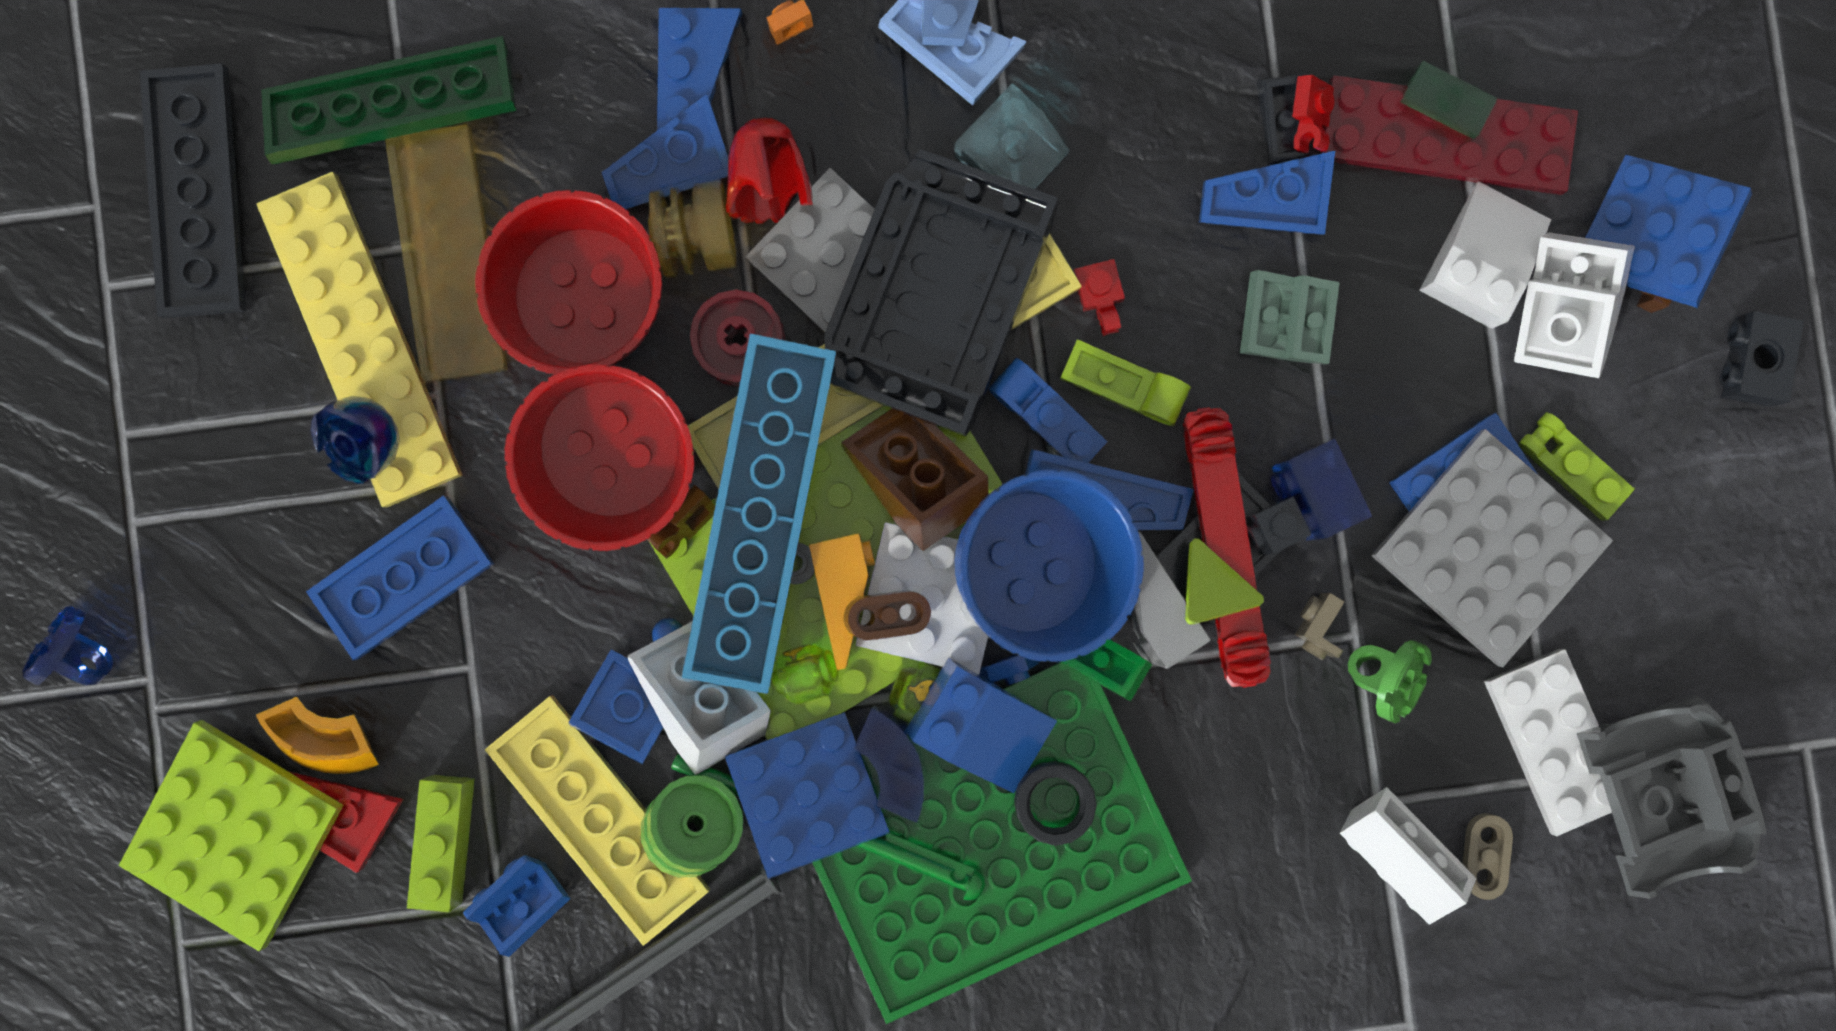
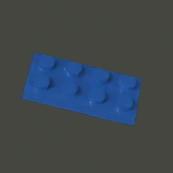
(400, 577)

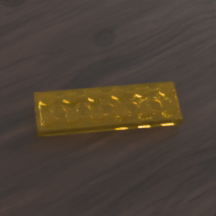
(441, 245)

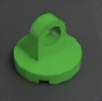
(1398, 680)

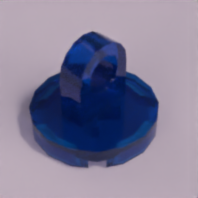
(63, 650)

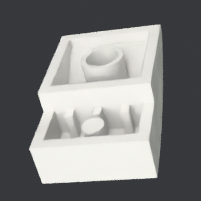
(1573, 304)

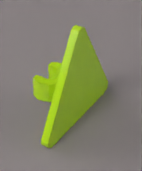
(1214, 587)

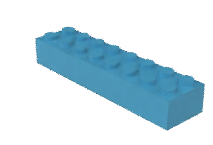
(758, 513)

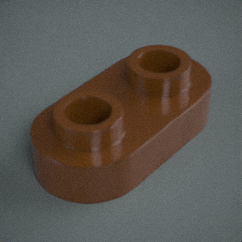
(885, 615)

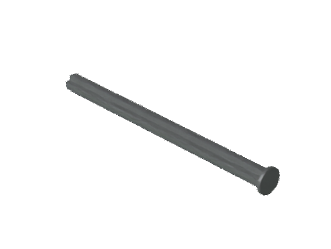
(658, 954)

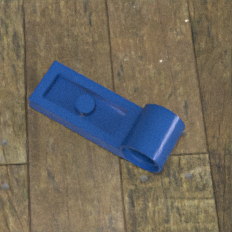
(1046, 412)

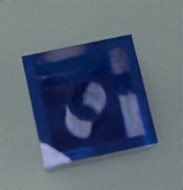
(1321, 489)

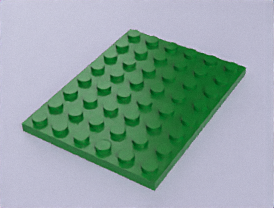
(920, 934)

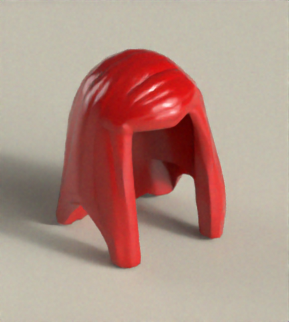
(765, 172)

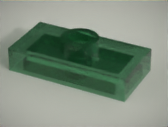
(1448, 100)

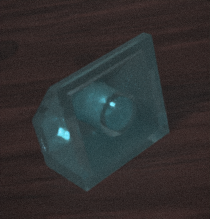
(1012, 141)

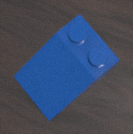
(980, 726)

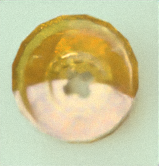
(692, 229)

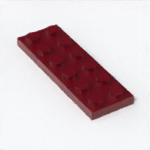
(1516, 148)

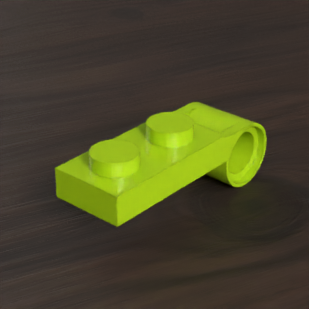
(1125, 383)

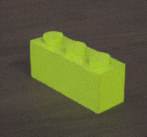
(440, 843)

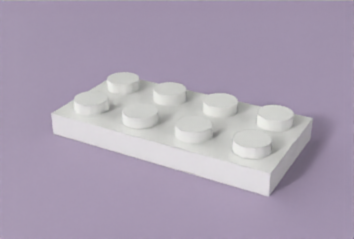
(1542, 714)

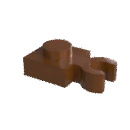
(689, 519)

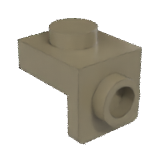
(1318, 616)

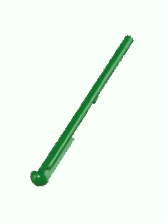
(892, 848)

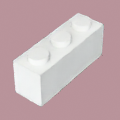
(1408, 856)

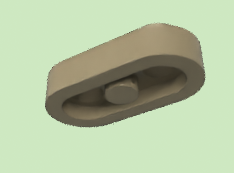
(1489, 855)

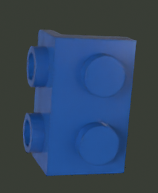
(517, 903)

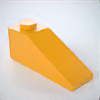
(841, 577)

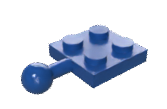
(617, 707)

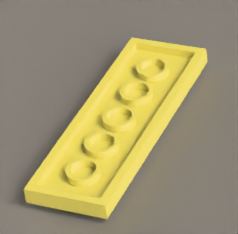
(592, 817)

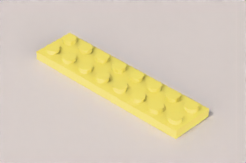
(358, 328)

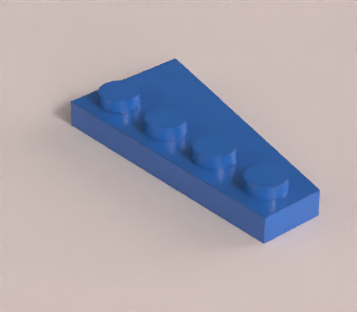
(1148, 501)

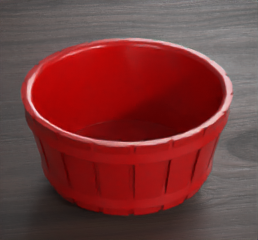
(568, 282)
(599, 457)

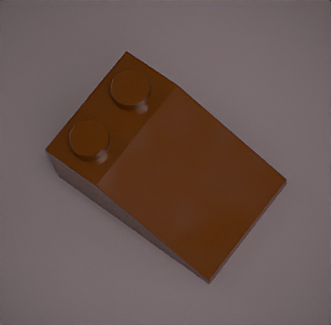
(917, 475)

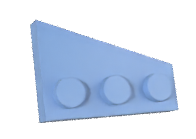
(964, 68)

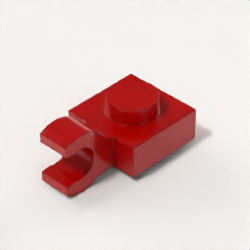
(1313, 109)
(1100, 291)

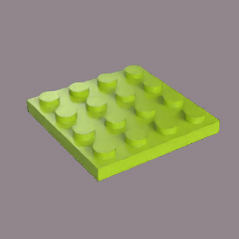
(230, 835)

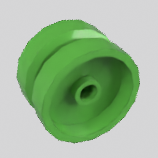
(671, 842)

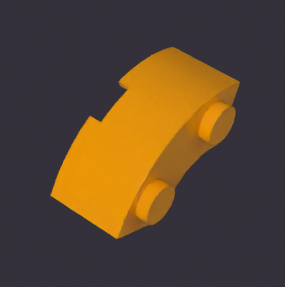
(318, 741)

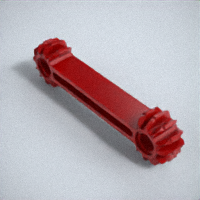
(1224, 530)

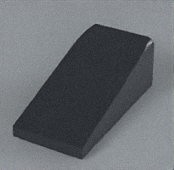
(1276, 106)

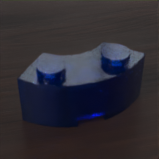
(896, 762)

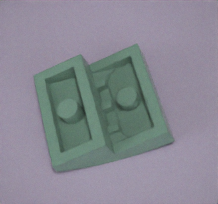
(1289, 317)

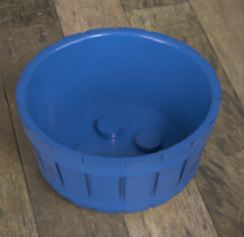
(1050, 565)

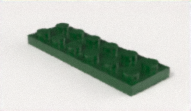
(387, 100)

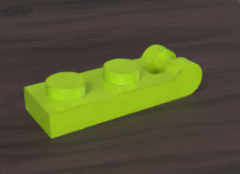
(1576, 467)

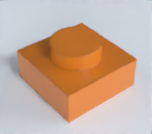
(789, 20)

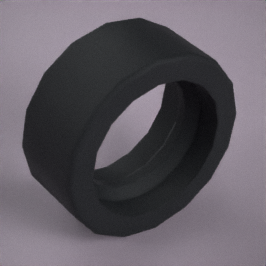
(1080, 823)

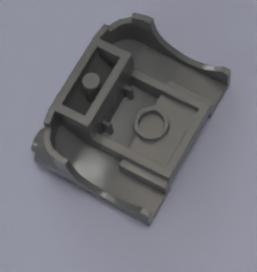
(1676, 794)

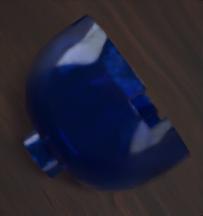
(356, 437)

